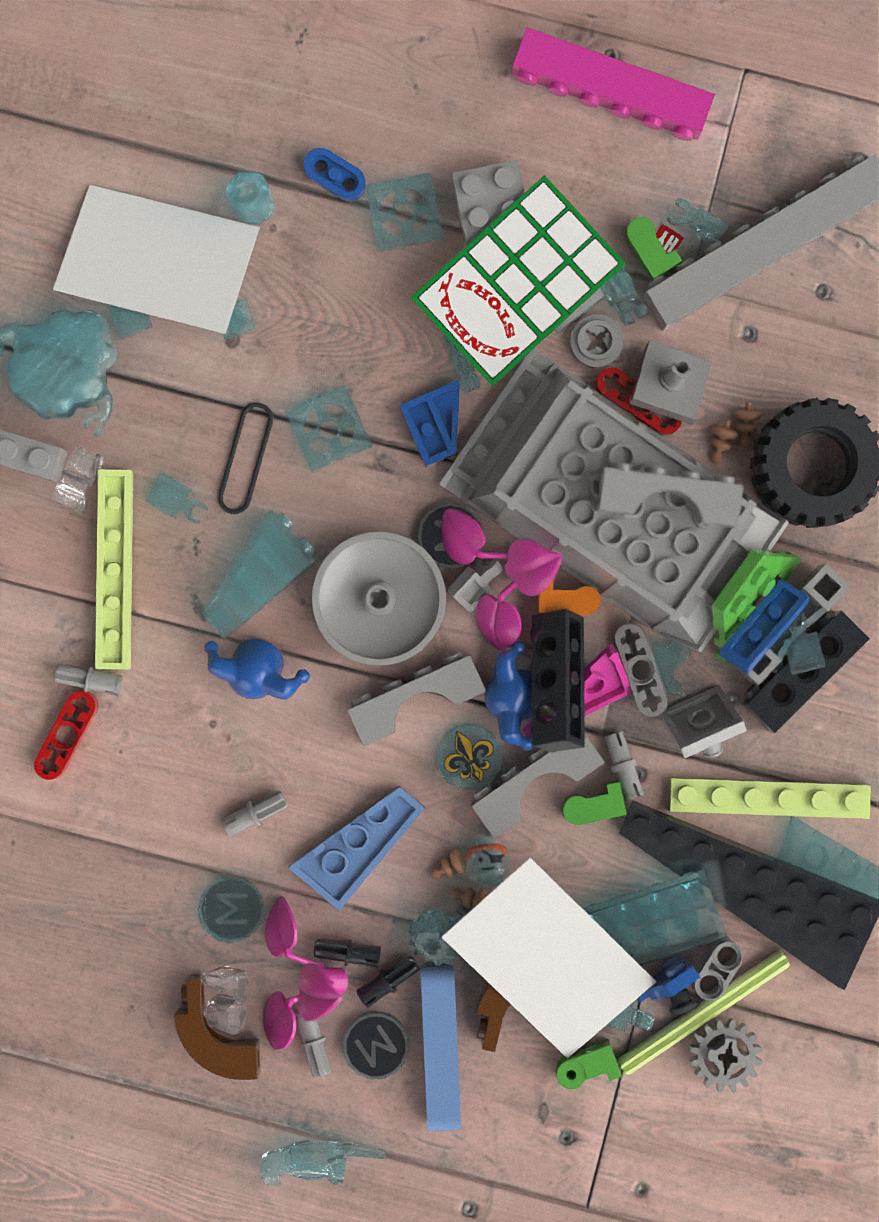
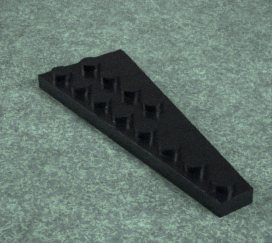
(793, 907)

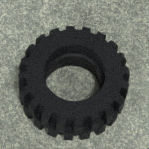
(854, 439)

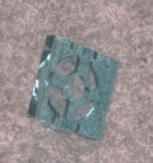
(420, 183)
(338, 397)

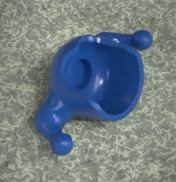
(254, 670)
(509, 696)

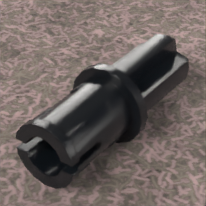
(347, 952)
(387, 981)

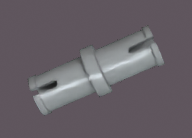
(623, 765)

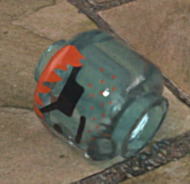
(487, 863)

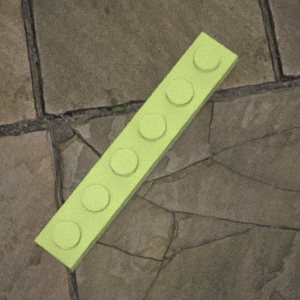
(114, 569)
(769, 798)

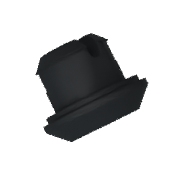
(682, 1003)

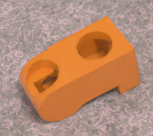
(580, 601)

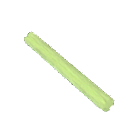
(703, 1013)

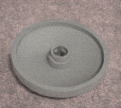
(378, 598)

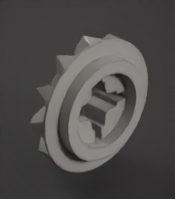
(596, 325)

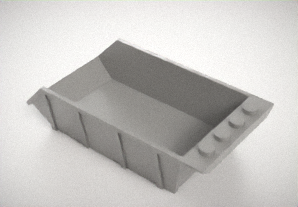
(539, 475)

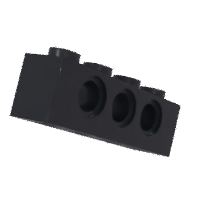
(557, 681)
(773, 715)

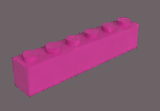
(612, 84)

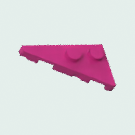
(603, 682)

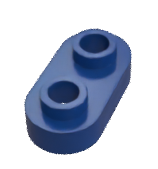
(336, 174)

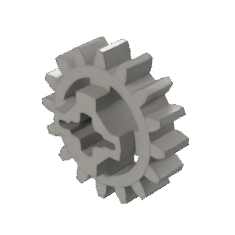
(739, 1058)

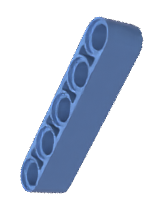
(440, 1048)

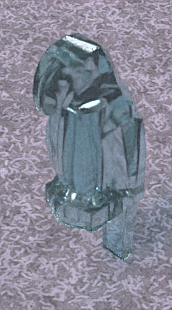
(312, 1160)

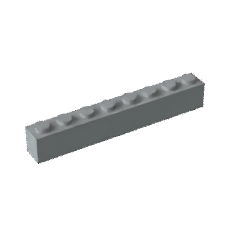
(764, 244)

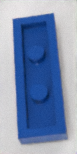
(764, 626)

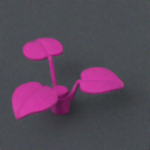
(527, 564)
(318, 987)

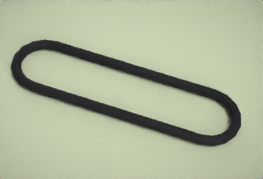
(258, 463)

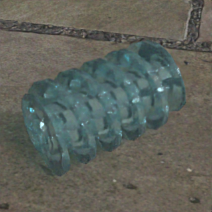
(250, 197)

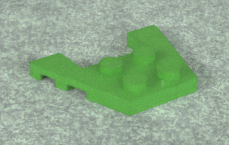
(746, 587)

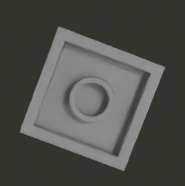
(670, 382)
(703, 723)

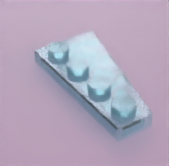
(826, 857)

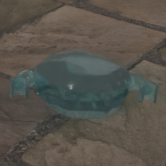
(62, 365)

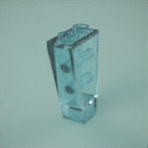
(260, 573)

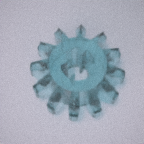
(427, 936)

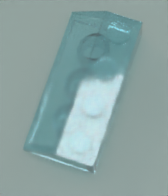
(662, 918)

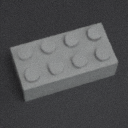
(484, 195)

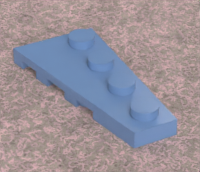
(353, 852)

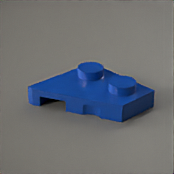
(434, 422)
(673, 978)

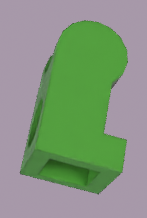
(648, 249)
(596, 807)
(587, 1064)

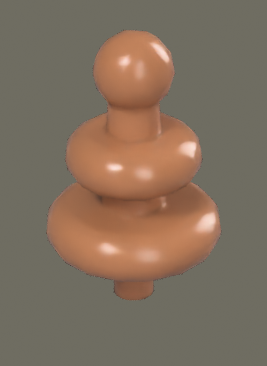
(746, 425)
(721, 443)
(449, 866)
(469, 897)

